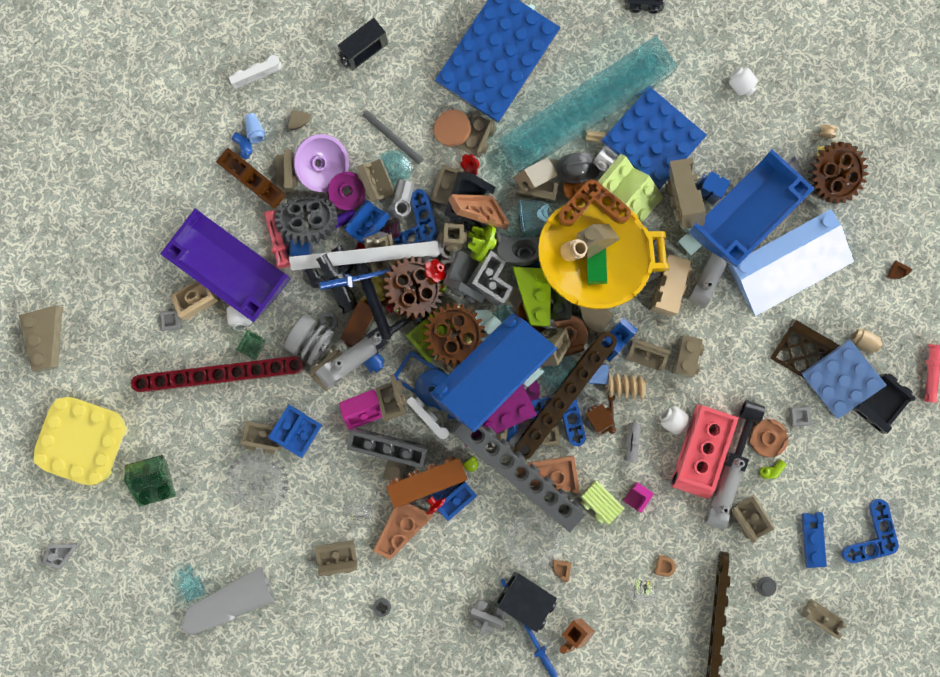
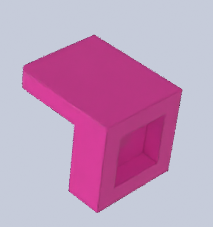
(638, 497)

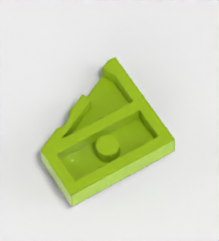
(417, 338)

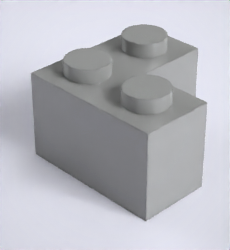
(486, 280)

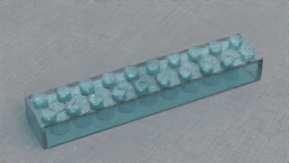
(587, 105)

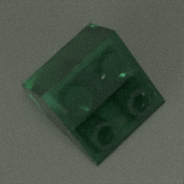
(149, 480)

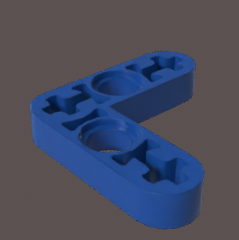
(420, 230)
(572, 409)
(879, 549)

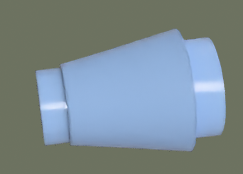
(254, 130)

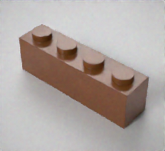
(427, 482)

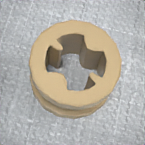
(828, 131)

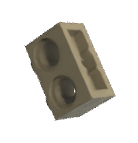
(559, 338)

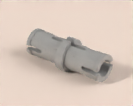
(633, 442)

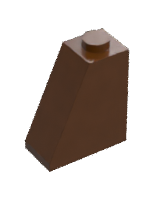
(359, 323)

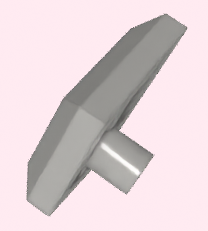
(58, 554)

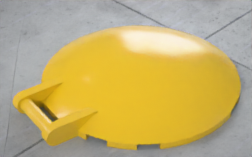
(628, 259)

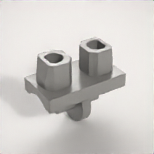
(495, 620)

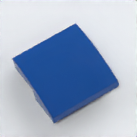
(295, 431)
(456, 499)

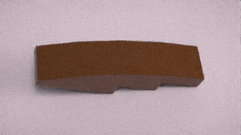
(251, 178)

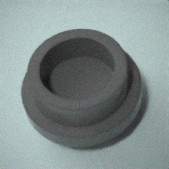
(766, 586)

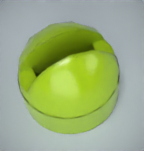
(471, 465)

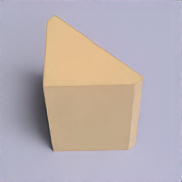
(193, 300)

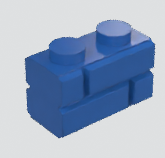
(712, 187)

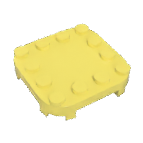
(79, 441)

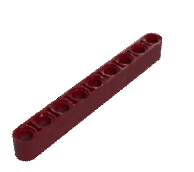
(209, 374)

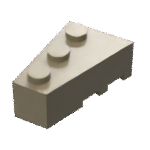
(684, 194)
(42, 337)

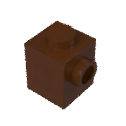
(600, 419)

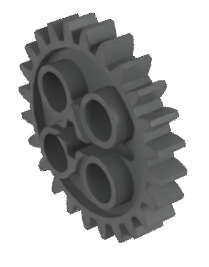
(291, 222)

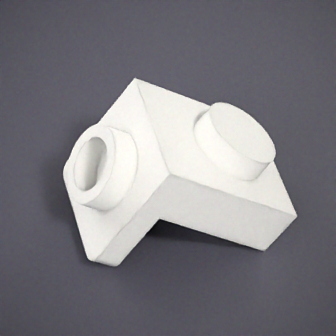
(605, 159)

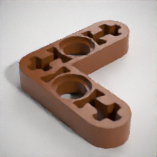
(595, 198)

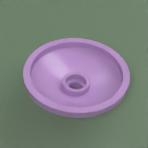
(328, 152)

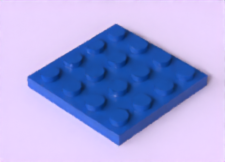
(653, 136)

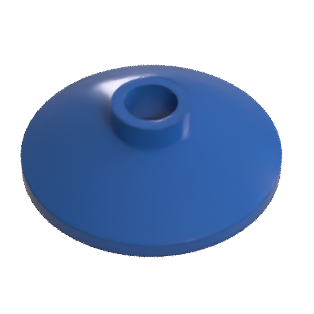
(428, 379)

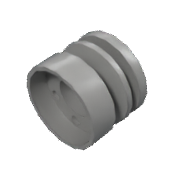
(306, 338)

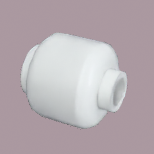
(743, 81)
(236, 319)
(675, 420)

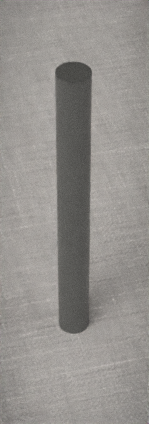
(394, 138)

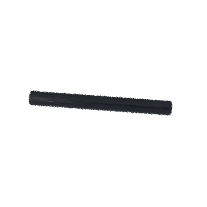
(374, 302)

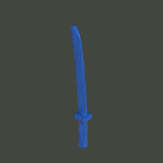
(347, 280)
(540, 650)

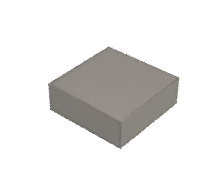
(170, 320)
(800, 416)

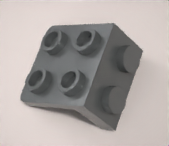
(458, 276)

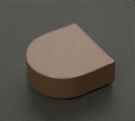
(664, 566)

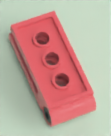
(703, 481)

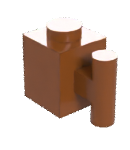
(577, 635)

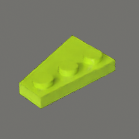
(535, 295)

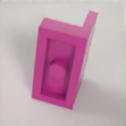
(361, 409)

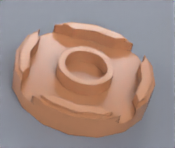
(452, 128)
(768, 438)

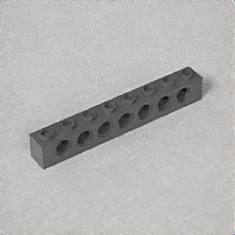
(568, 518)

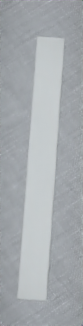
(367, 255)

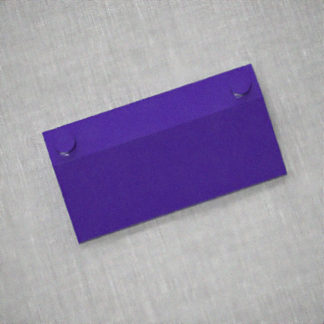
(225, 265)

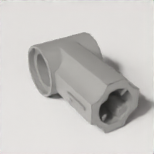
(401, 198)

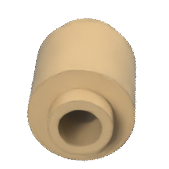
(573, 250)
(866, 341)

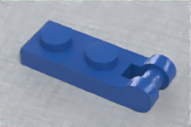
(814, 540)

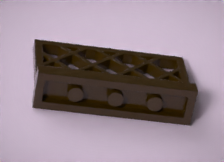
(809, 334)

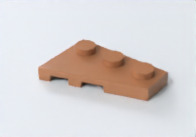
(479, 208)
(560, 470)
(400, 528)

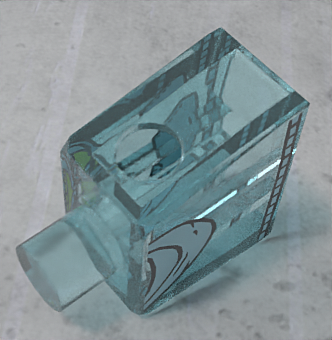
(532, 216)

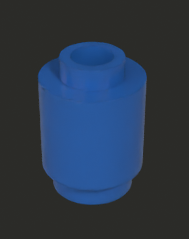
(374, 363)

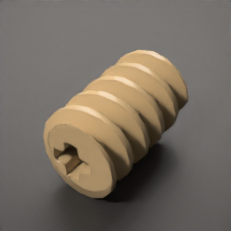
(626, 386)

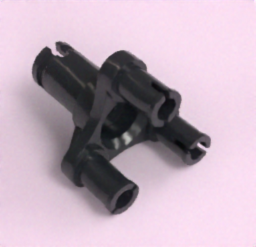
(343, 294)

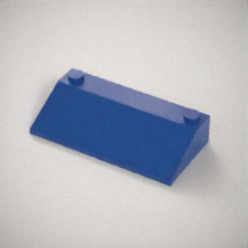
(752, 209)
(493, 372)

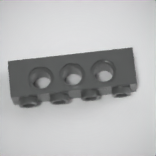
(387, 447)

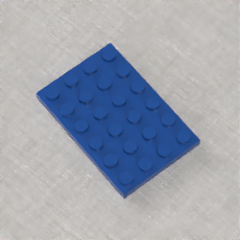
(497, 56)

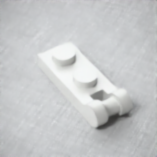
(255, 72)
(429, 418)

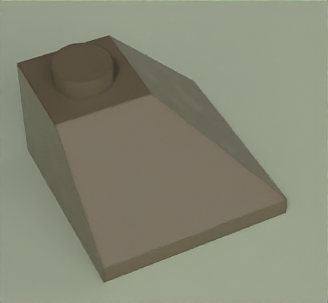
(596, 319)

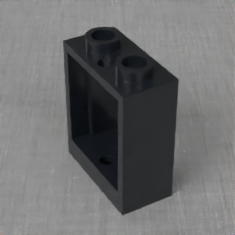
(362, 44)

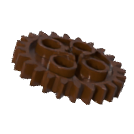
(844, 187)
(396, 292)
(438, 342)

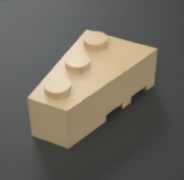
(671, 286)

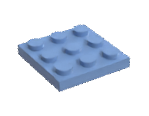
(843, 379)

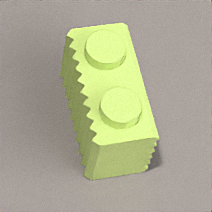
(601, 502)

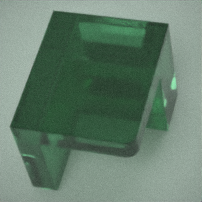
(251, 345)

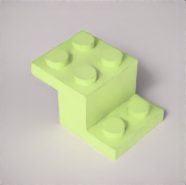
(631, 187)

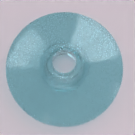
(403, 163)

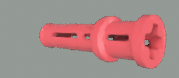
(279, 247)
(933, 373)

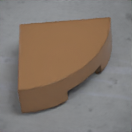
(562, 569)

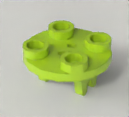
(483, 241)

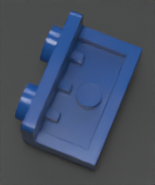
(366, 222)

